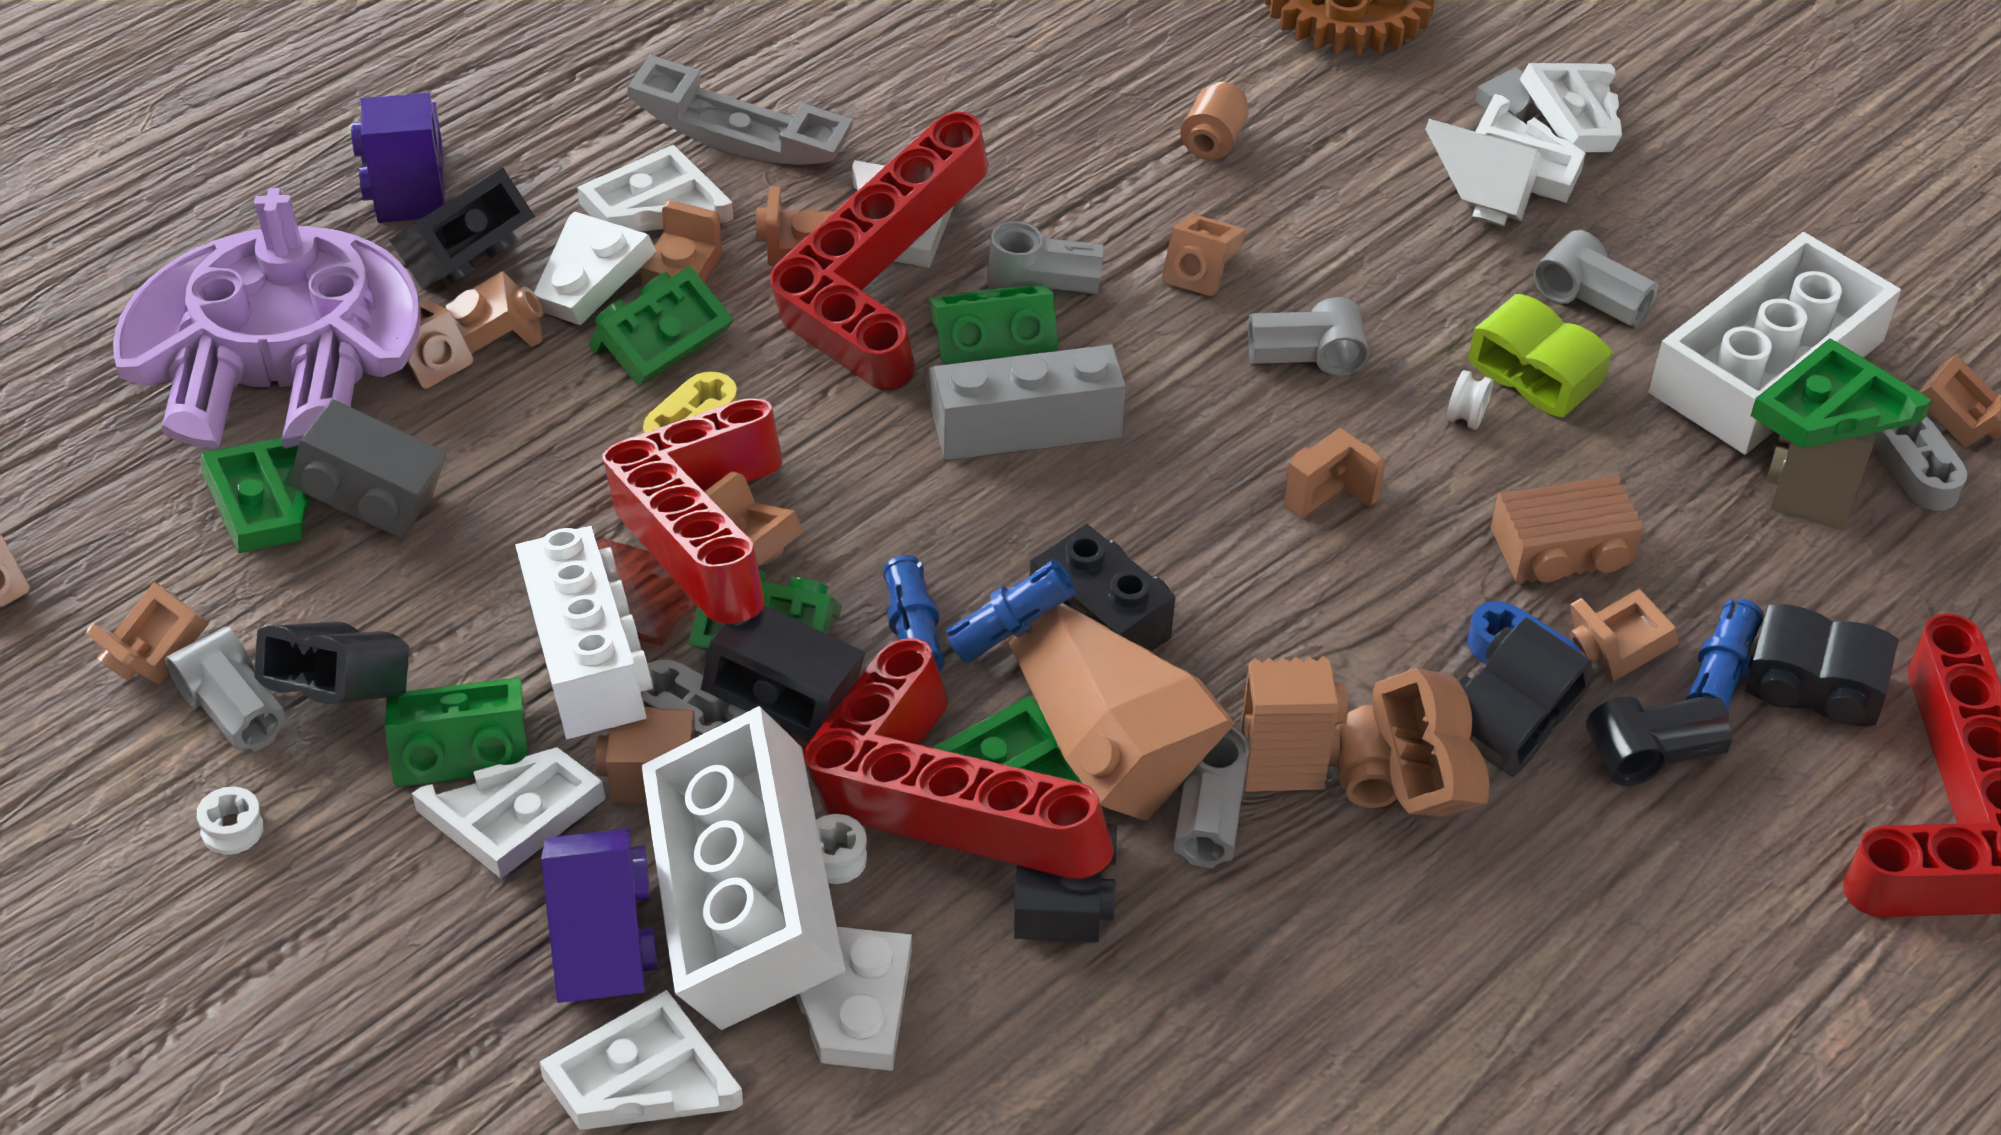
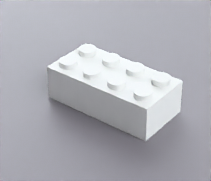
(1763, 330)
(741, 870)

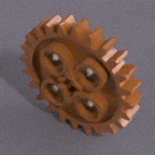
(1353, 21)

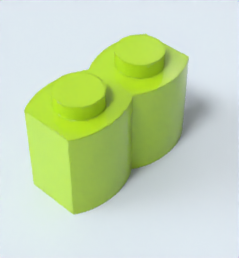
(1539, 355)

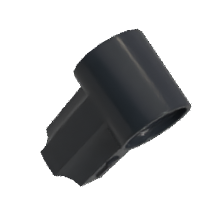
(1641, 741)

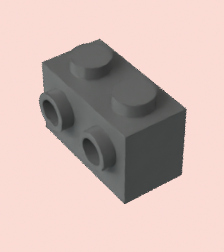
(366, 468)

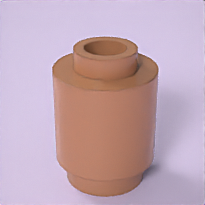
(1215, 121)
(1364, 760)

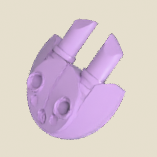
(267, 309)

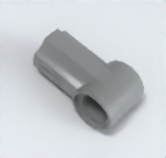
(1025, 258)
(1582, 271)
(1326, 335)
(221, 679)
(1213, 803)

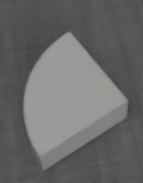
(1511, 88)

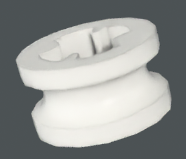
(1469, 399)
(231, 838)
(848, 861)

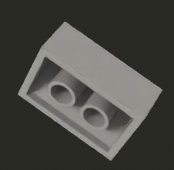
(1026, 401)

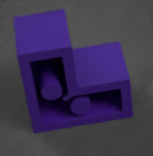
(402, 154)
(594, 917)

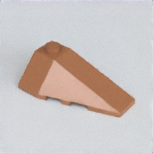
(1118, 710)

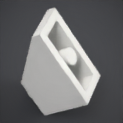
(1487, 171)

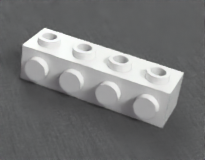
(585, 631)

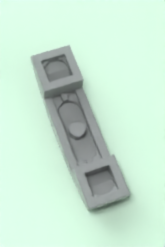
(734, 126)

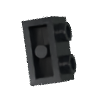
(461, 229)
(1113, 587)
(782, 668)

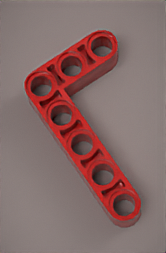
(824, 275)
(662, 499)
(875, 770)
(1944, 865)

